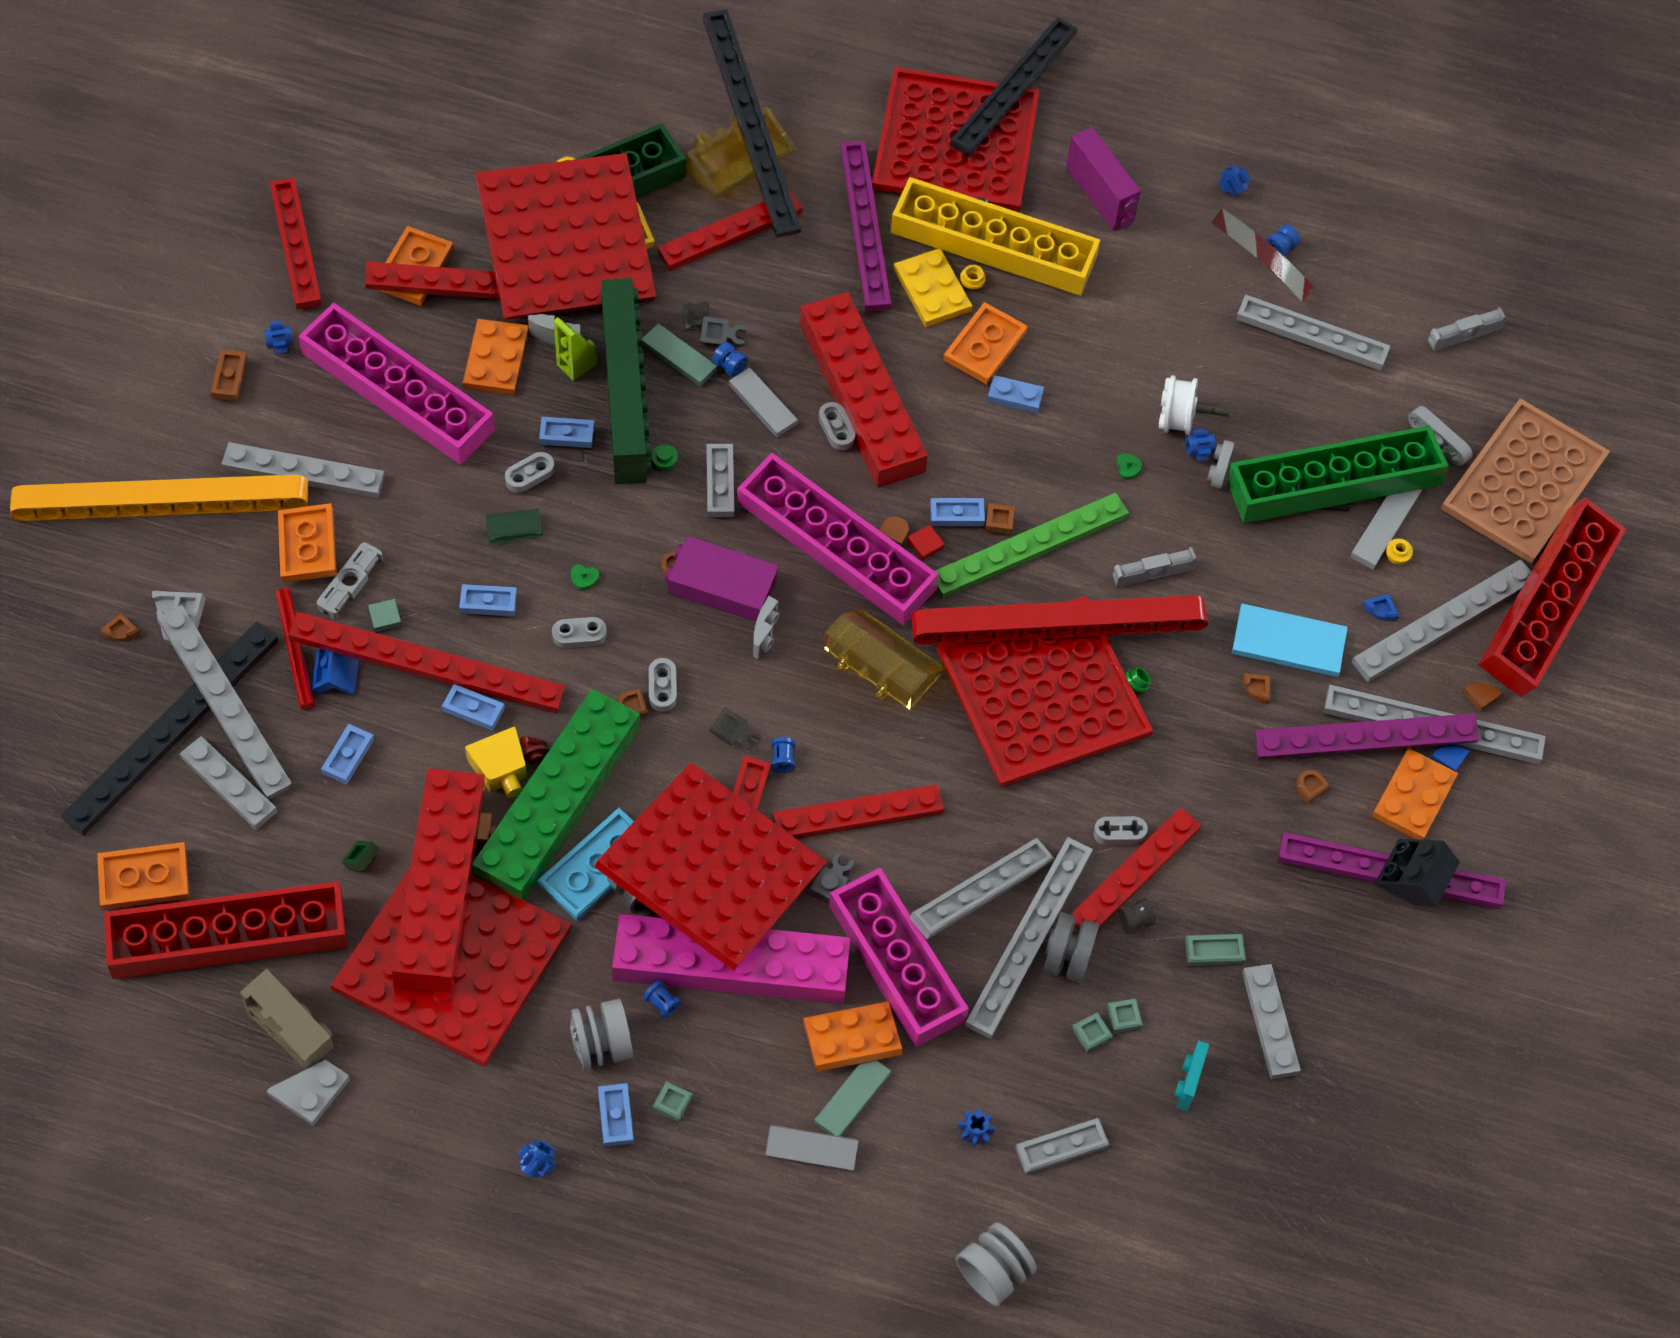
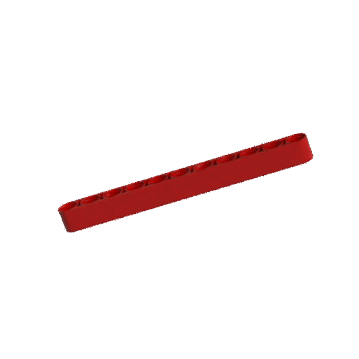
(1059, 620)

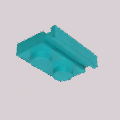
(1193, 1066)

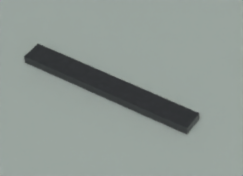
(1013, 87)

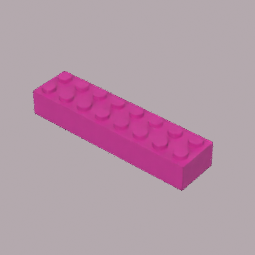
(397, 383)
(837, 538)
(779, 966)

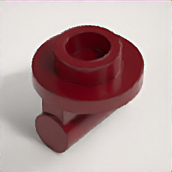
(534, 749)

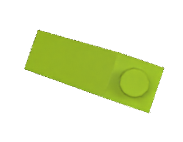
(573, 351)

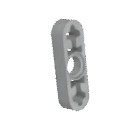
(1450, 443)

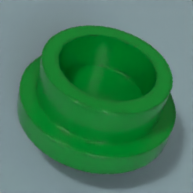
(664, 457)
(1138, 679)

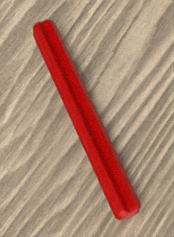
(295, 651)

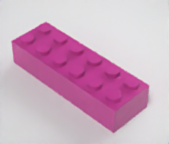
(898, 957)

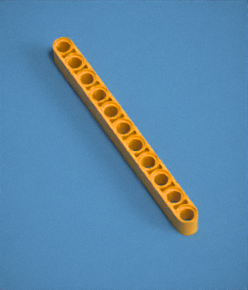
(158, 497)

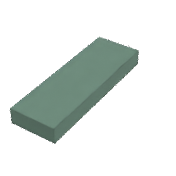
(679, 355)
(852, 1097)

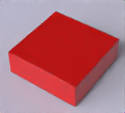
(925, 542)

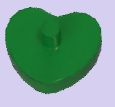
(1129, 466)
(583, 577)

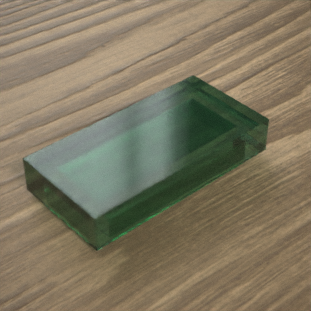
(514, 525)

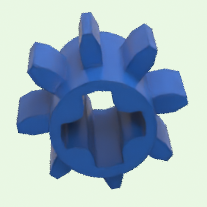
(1234, 180)
(278, 337)
(1200, 444)
(975, 1135)
(537, 1159)

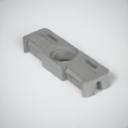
(1466, 329)
(358, 566)
(1154, 567)

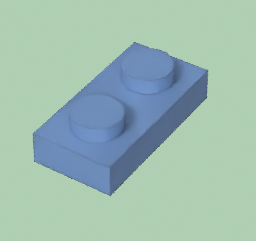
(1015, 394)
(566, 432)
(957, 511)
(488, 600)
(473, 707)
(347, 754)
(615, 1115)

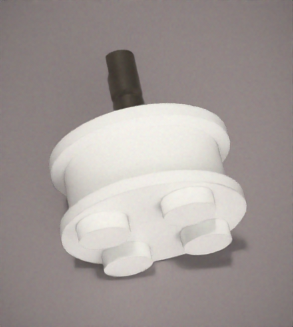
(1181, 405)

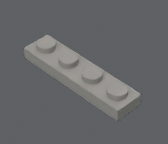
(228, 783)
(1271, 1021)

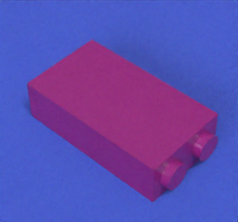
(1103, 179)
(721, 578)

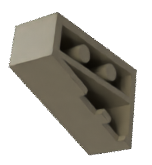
(286, 1020)

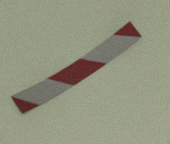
(1264, 252)

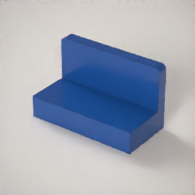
(334, 671)

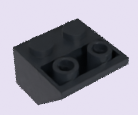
(1418, 871)

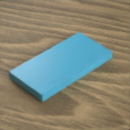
(1289, 640)
(574, 879)

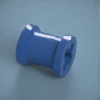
(783, 754)
(654, 992)

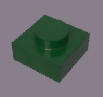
(361, 856)

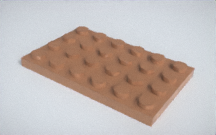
(1525, 480)

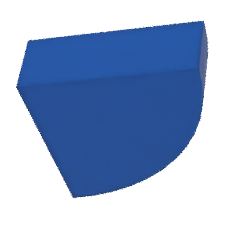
(1381, 608)
(1450, 756)

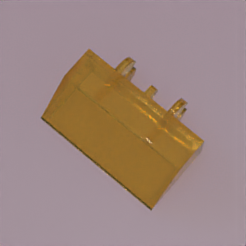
(724, 162)
(881, 657)

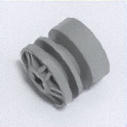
(601, 1034)
(996, 1264)

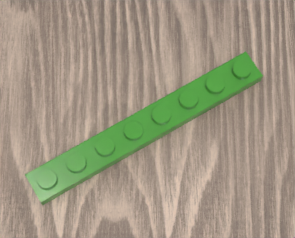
(1030, 545)

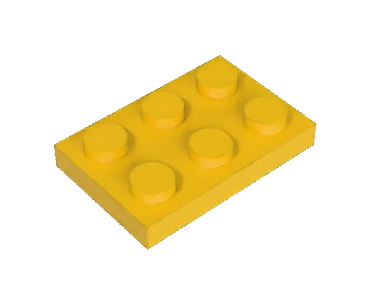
(932, 287)

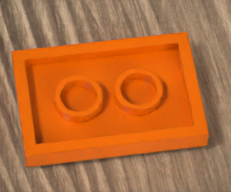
(419, 249)
(985, 343)
(496, 357)
(307, 543)
(1414, 794)
(143, 876)
(852, 1036)

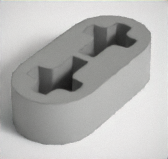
(1120, 830)

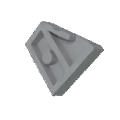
(192, 603)
(310, 1091)

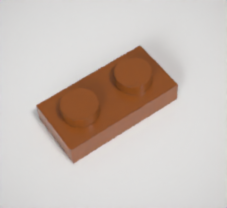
(229, 375)

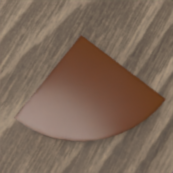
(120, 629)
(1257, 687)
(1481, 695)

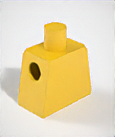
(500, 761)

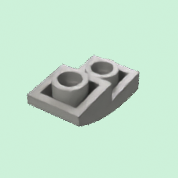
(542, 327)
(764, 627)

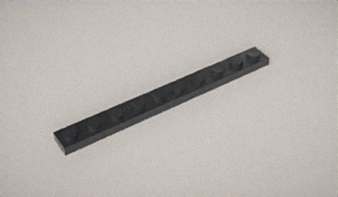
(751, 123)
(164, 733)

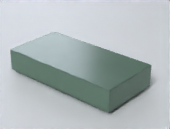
(1215, 949)

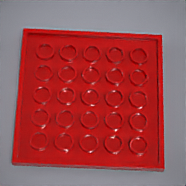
(923, 118)
(562, 232)
(1043, 701)
(711, 865)
(498, 965)

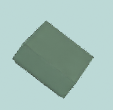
(384, 615)
(1124, 1015)
(1092, 1032)
(672, 1101)

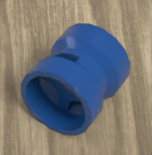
(1285, 239)
(729, 359)

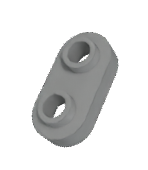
(837, 428)
(528, 472)
(1218, 472)
(579, 634)
(662, 686)

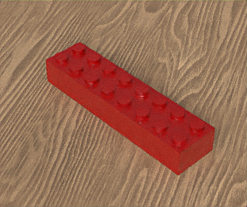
(863, 389)
(1552, 597)
(439, 881)
(225, 930)

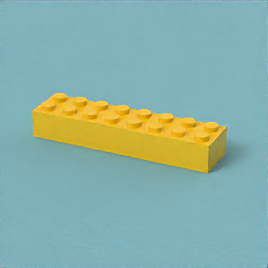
(995, 236)

